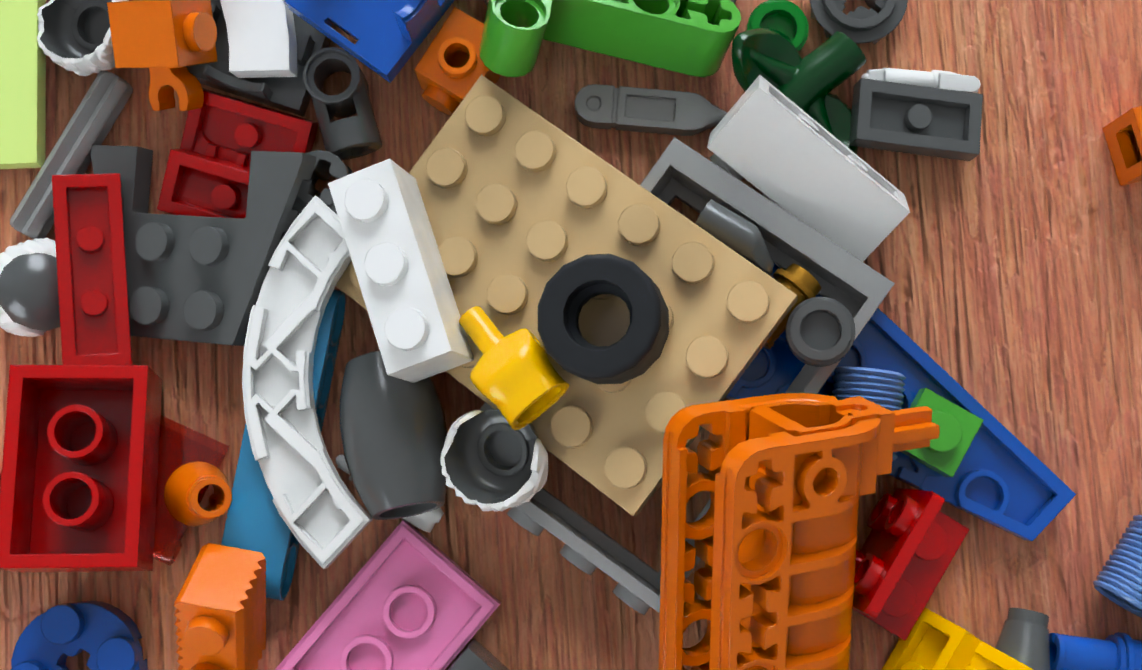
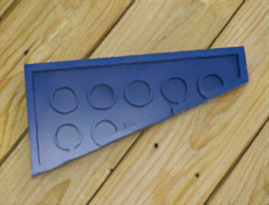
(998, 474)

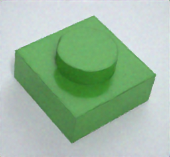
(956, 433)

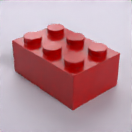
(80, 468)

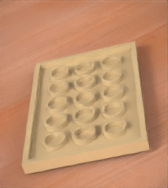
(526, 198)

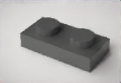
(916, 119)

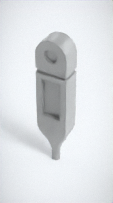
(645, 110)

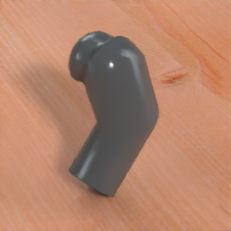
(736, 234)

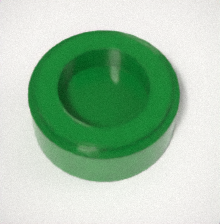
(781, 16)

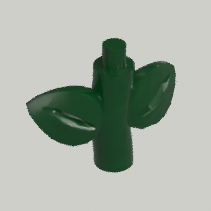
(801, 80)

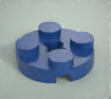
(73, 627)

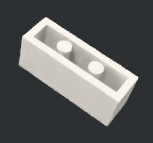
(806, 170)
(400, 272)

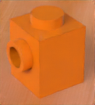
(453, 62)

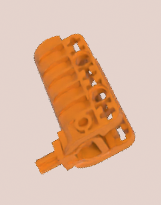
(776, 526)

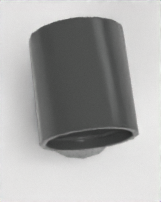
(351, 135)

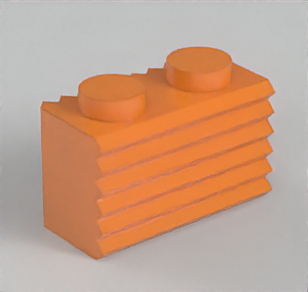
(222, 610)

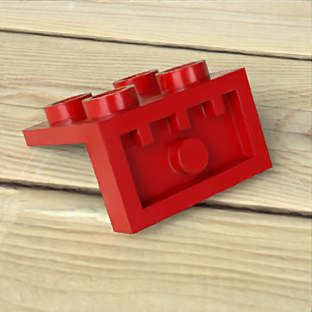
(904, 558)

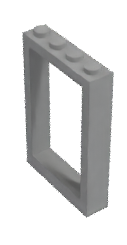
(696, 181)

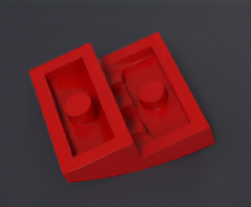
(214, 157)

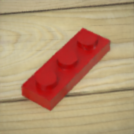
(91, 269)

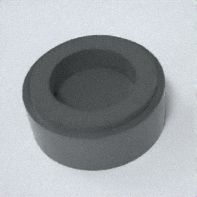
(820, 331)

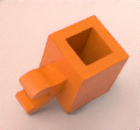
(165, 40)

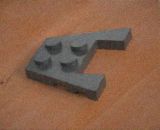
(199, 272)

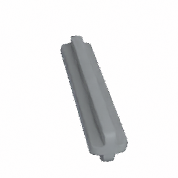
(72, 151)

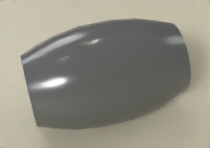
(392, 439)

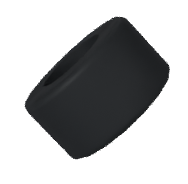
(572, 289)

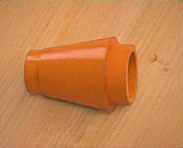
(183, 489)

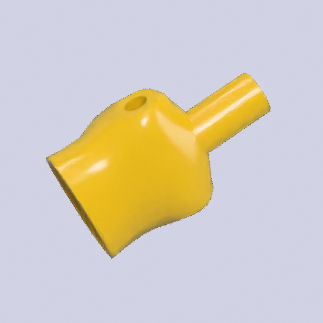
(512, 370)

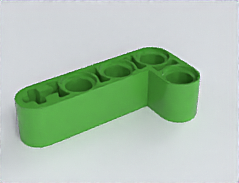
(660, 33)

